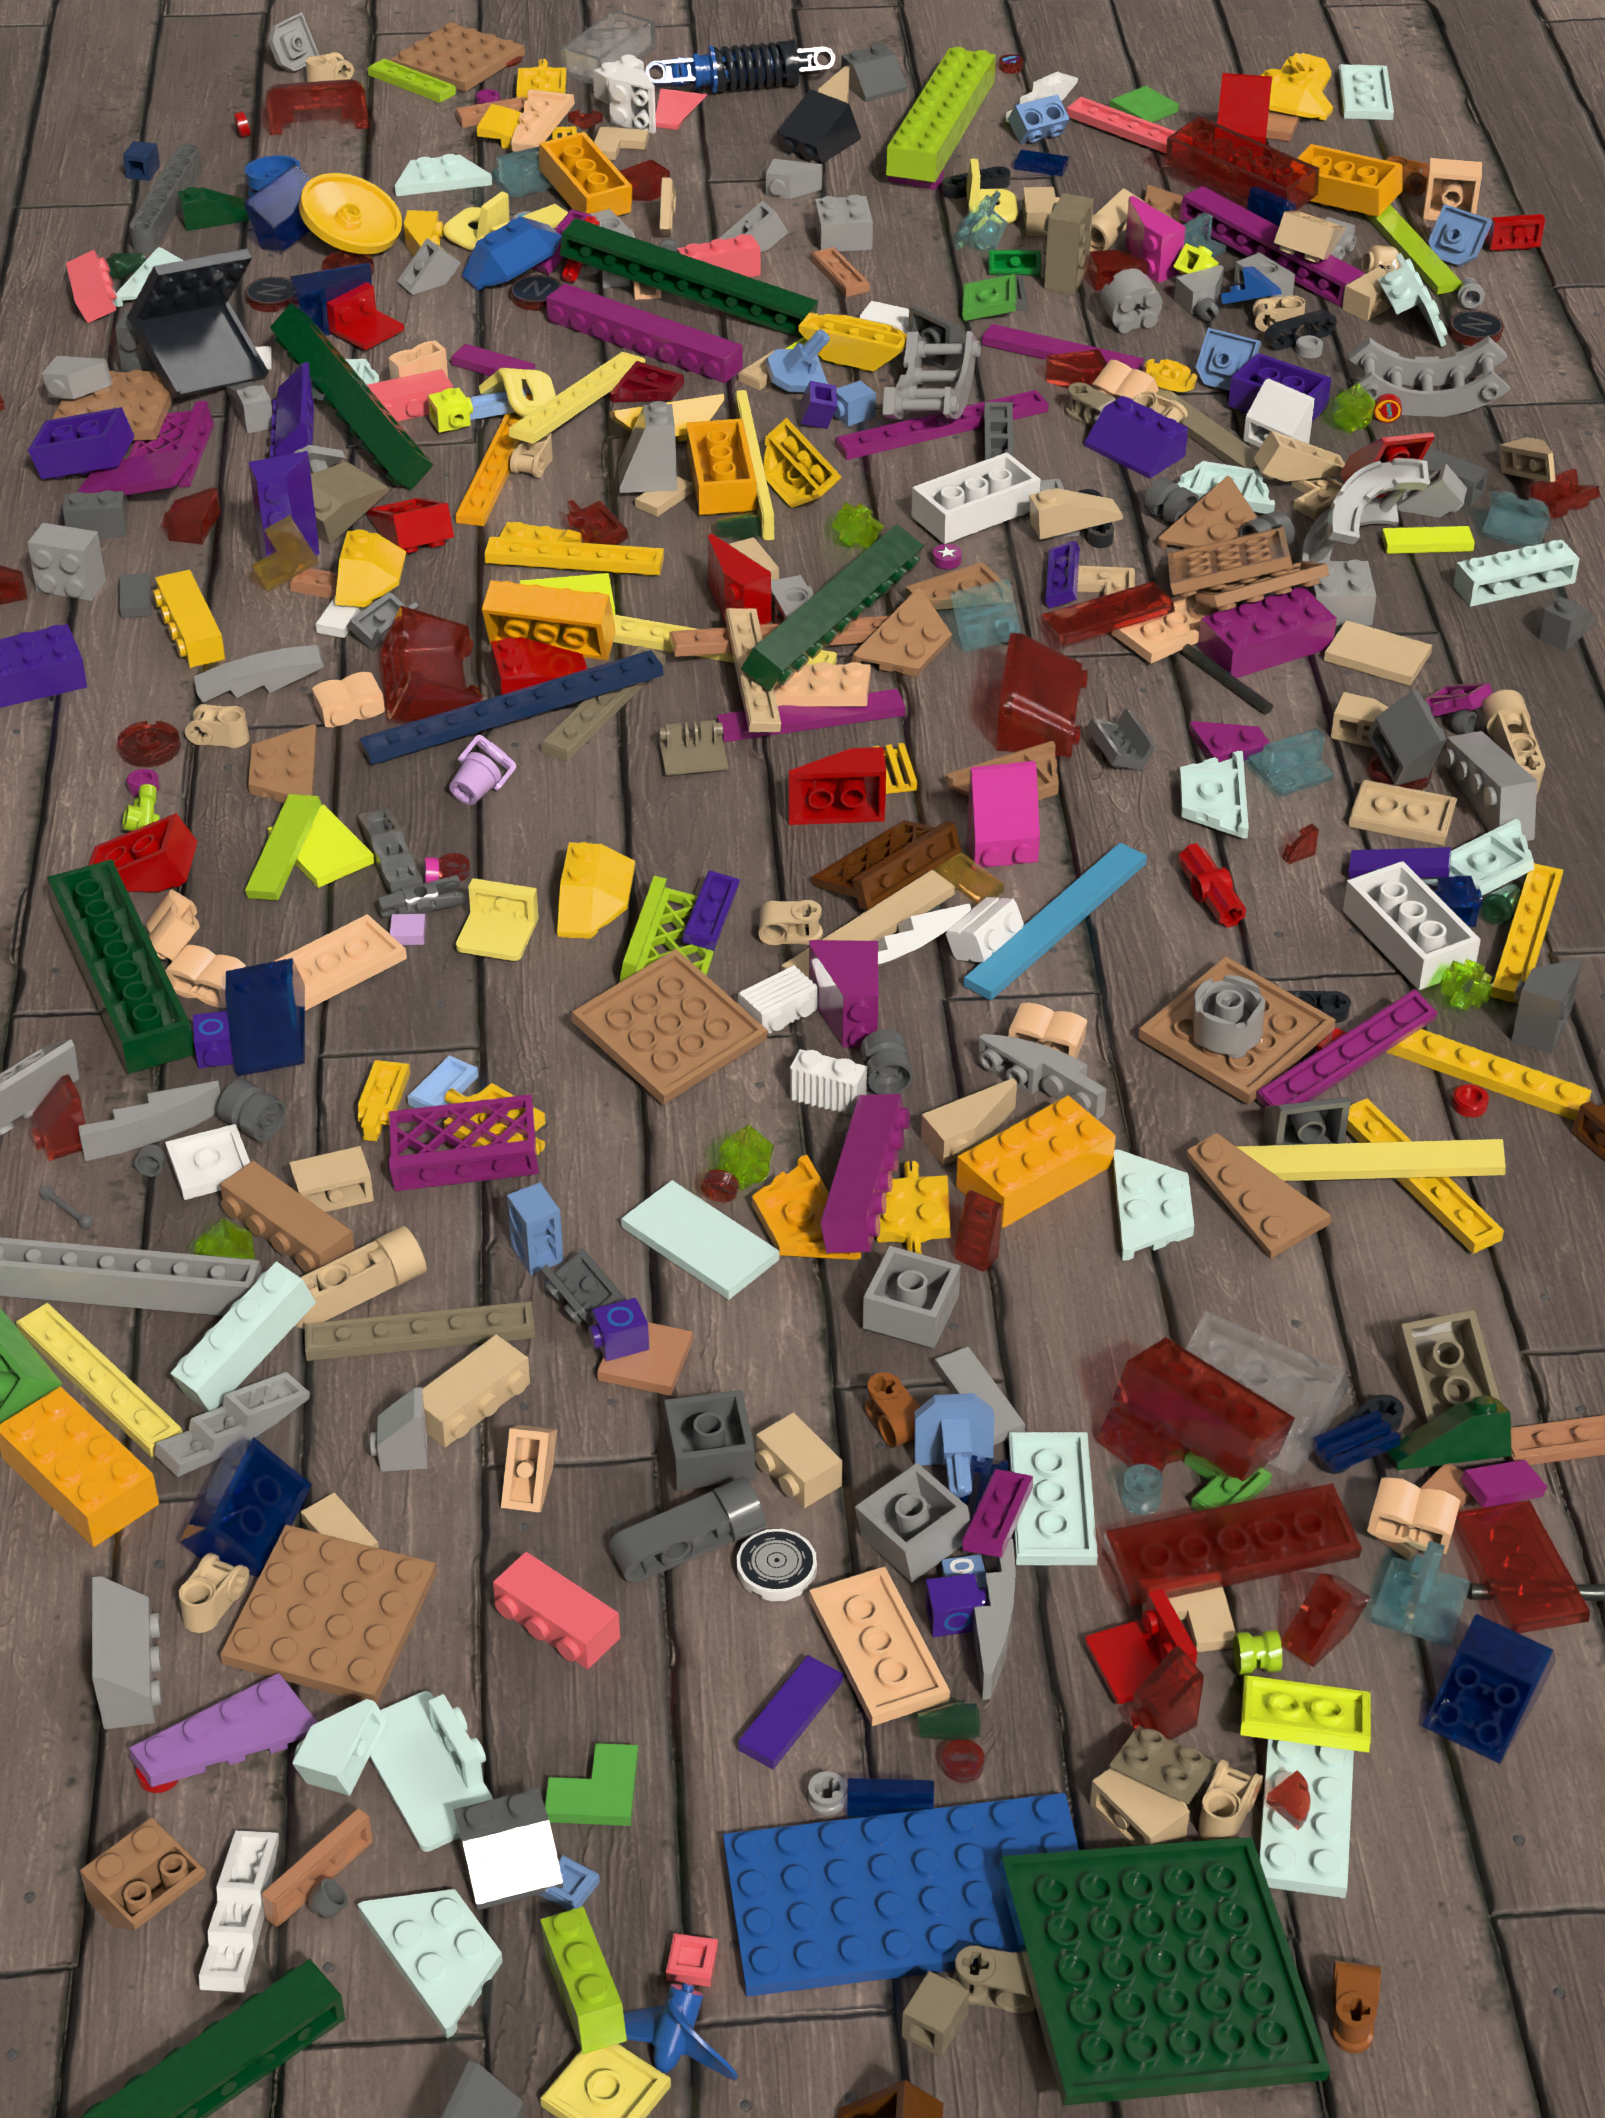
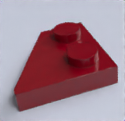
(647, 383)

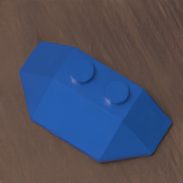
(510, 252)

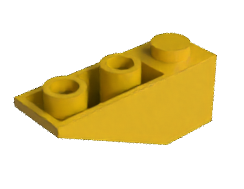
(419, 227)

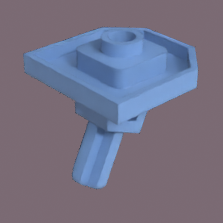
(1458, 235)
(1224, 356)
(797, 366)
(950, 1432)

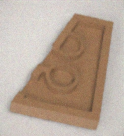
(940, 587)

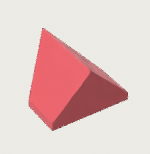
(674, 107)

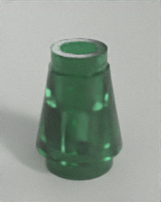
(124, 264)
(740, 526)
(1501, 904)
(951, 1722)

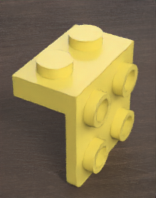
(498, 920)

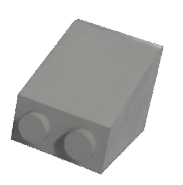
(650, 453)

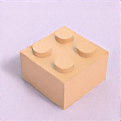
(1452, 184)

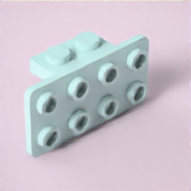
(1406, 289)
(429, 1766)

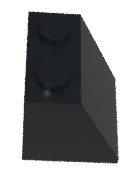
(819, 128)

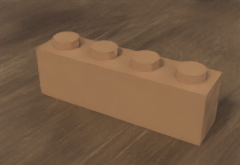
(284, 1218)

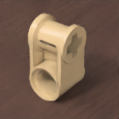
(328, 67)
(1278, 309)
(1164, 406)
(532, 457)
(221, 726)
(787, 921)
(210, 1592)
(1227, 1802)

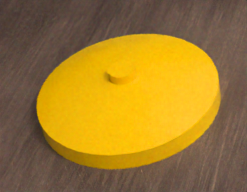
(350, 213)

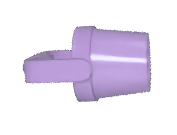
(480, 773)

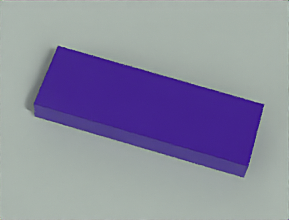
(1062, 574)
(1422, 861)
(711, 910)
(790, 1712)

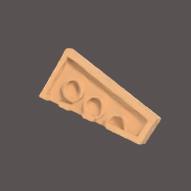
(540, 118)

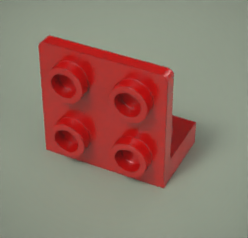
(1515, 232)
(357, 320)
(1135, 1649)

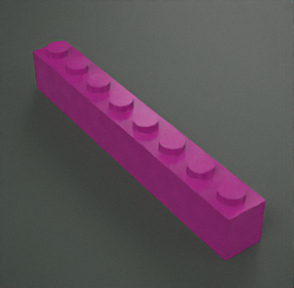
(1254, 234)
(645, 333)

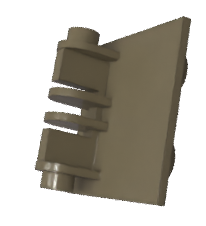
(693, 750)
(1163, 1764)

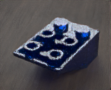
(315, 289)
(1489, 1689)

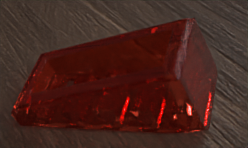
(978, 1235)

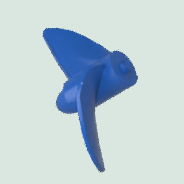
(673, 2032)

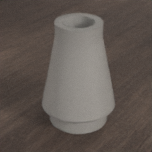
(1471, 293)

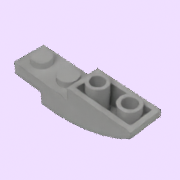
(1041, 1067)

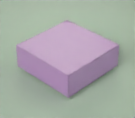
(408, 928)

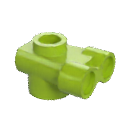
(142, 810)

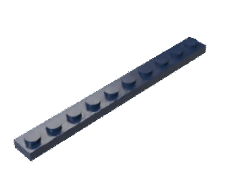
(511, 707)

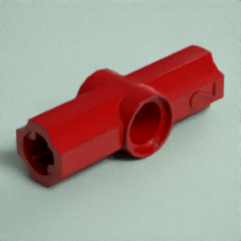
(1211, 885)

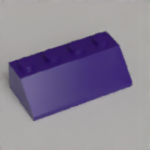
(293, 414)
(283, 489)

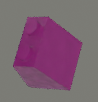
(846, 987)

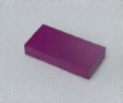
(1503, 1483)

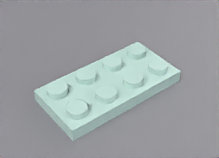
(1318, 1853)

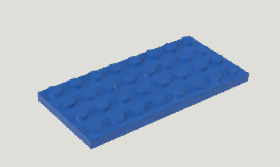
(881, 1891)

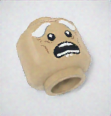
(1380, 257)

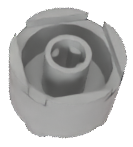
(1131, 300)
(1228, 1015)

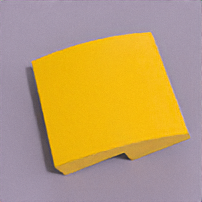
(499, 123)

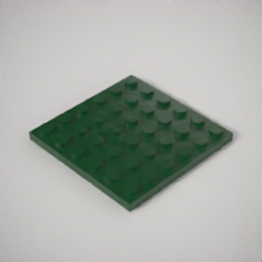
(1160, 1971)

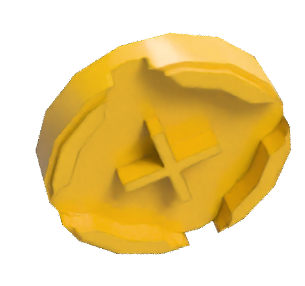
(1171, 375)

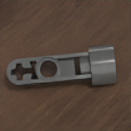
(688, 1531)

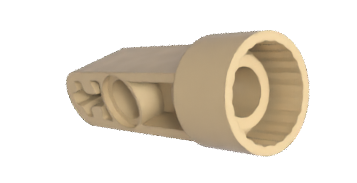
(1110, 221)
(1510, 728)
(363, 1275)

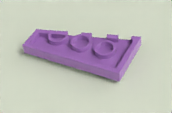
(245, 1723)

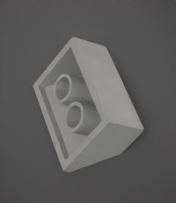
(32, 1078)
(124, 1655)

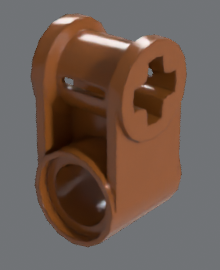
(1411, 174)
(891, 1408)
(1355, 2004)

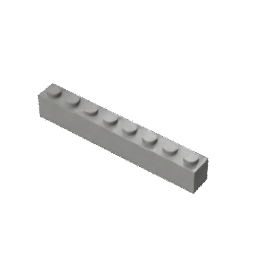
(124, 1276)

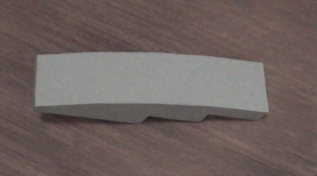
(270, 668)
(148, 1123)
(242, 1416)
(994, 1622)

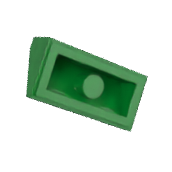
(1014, 262)

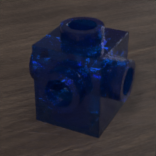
(1461, 897)

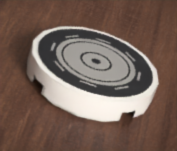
(776, 1564)

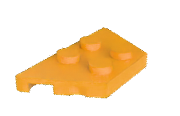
(793, 1212)

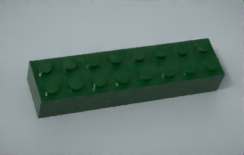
(121, 966)

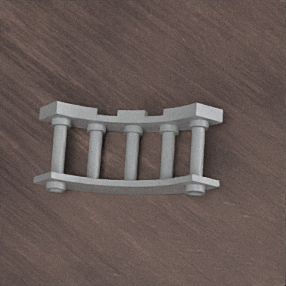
(1386, 365)
(906, 397)
(1357, 505)

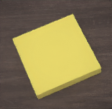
(606, 2086)

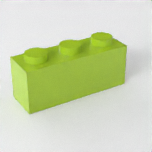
(583, 1980)

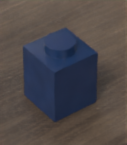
(141, 160)

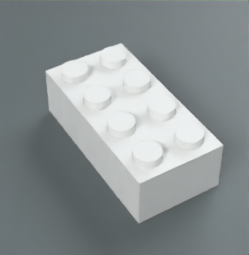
(974, 497)
(1409, 923)

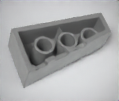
(1492, 781)

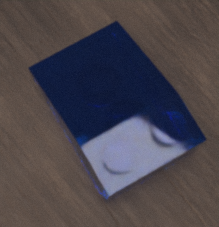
(266, 1016)

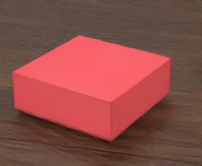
(692, 1960)

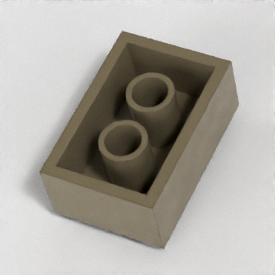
(1067, 243)

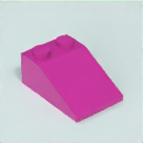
(1154, 238)
(1003, 814)

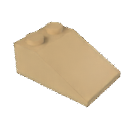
(1308, 235)

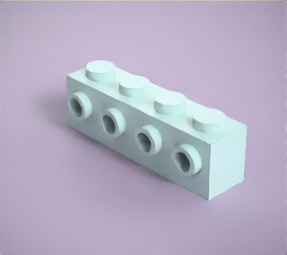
(1516, 572)
(243, 1337)

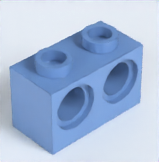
(1038, 119)
(535, 1228)

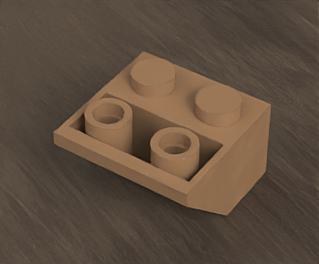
(139, 1876)

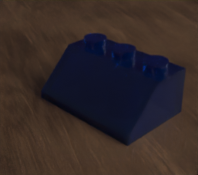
(276, 210)
(246, 1507)

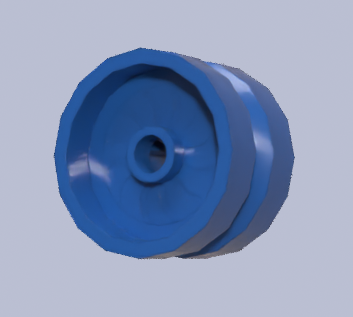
(266, 169)

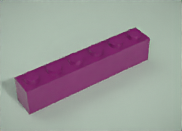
(864, 1173)

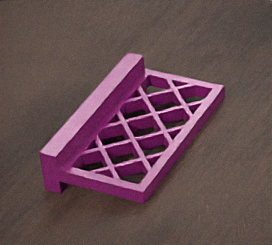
(194, 434)
(463, 1162)

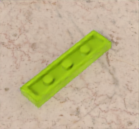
(411, 80)
(283, 847)

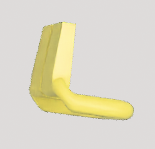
(1008, 204)
(488, 216)
(513, 381)

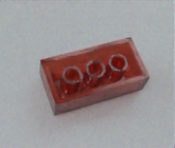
(1203, 1408)

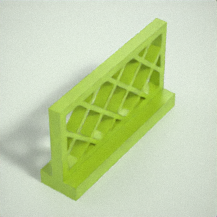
(649, 925)

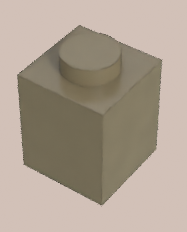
(935, 2013)

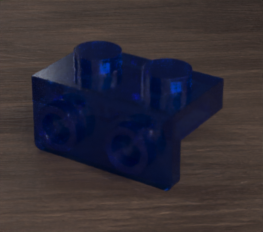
(1268, 205)

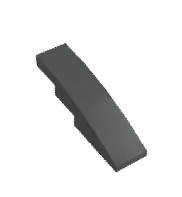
(998, 429)
(389, 848)

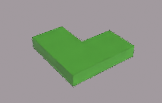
(1223, 1489)
(599, 1800)

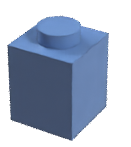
(855, 403)

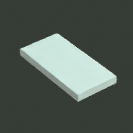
(1365, 92)
(700, 1239)
(1059, 1513)

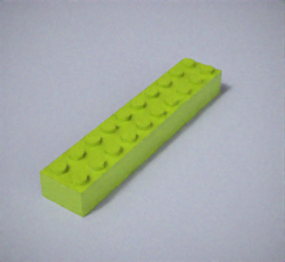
(941, 115)

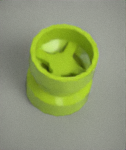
(1257, 1651)

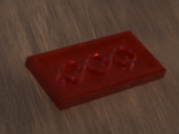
(1108, 613)
(1521, 1567)

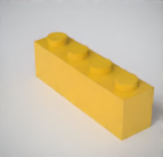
(188, 618)

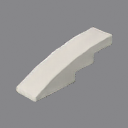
(1048, 86)
(918, 931)
(238, 1911)

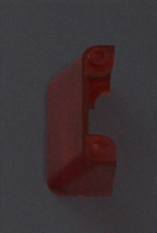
(290, 97)
(424, 666)
(1039, 697)

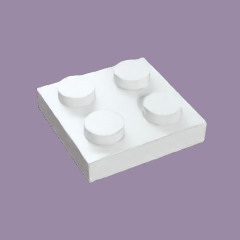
(206, 1160)

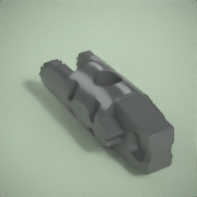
(422, 898)

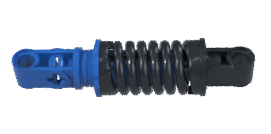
(742, 64)

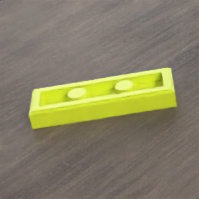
(1428, 539)

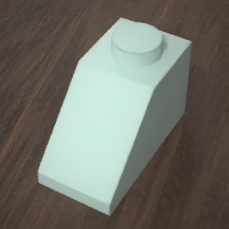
(340, 1747)

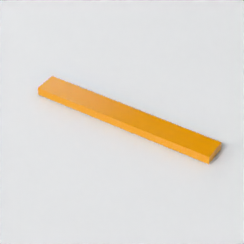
(490, 475)

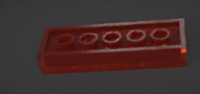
(1231, 1544)

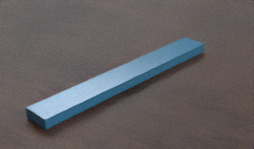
(1055, 921)

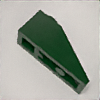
(209, 208)
(1459, 1435)

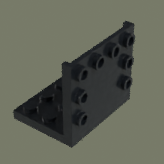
(193, 328)

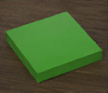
(1145, 104)
(989, 297)

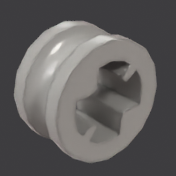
(823, 1781)

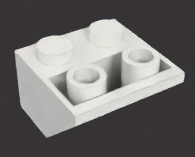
(632, 99)
(1281, 411)

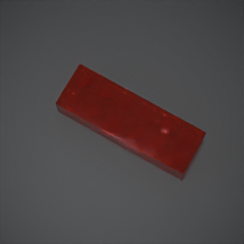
(1239, 162)

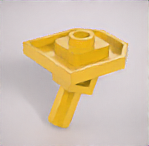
(1310, 66)

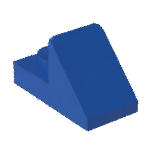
(1255, 287)

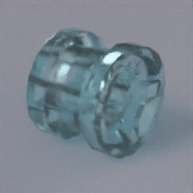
(1149, 1481)

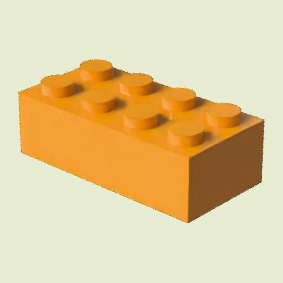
(584, 175)
(1354, 180)
(721, 466)
(550, 616)
(1037, 1159)
(77, 1466)

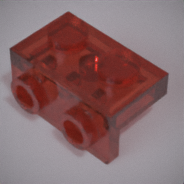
(1564, 493)
(596, 524)
(1138, 1440)

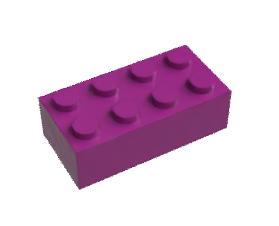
(1267, 632)

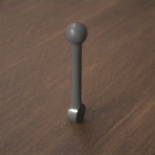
(47, 1193)

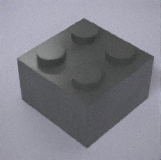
(709, 1439)

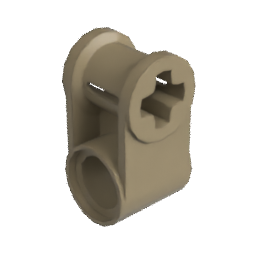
(1086, 405)
(998, 1979)

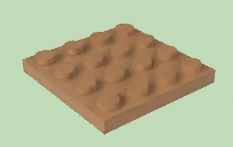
(459, 55)
(137, 392)
(1229, 561)
(669, 1026)
(1288, 1034)
(329, 1614)

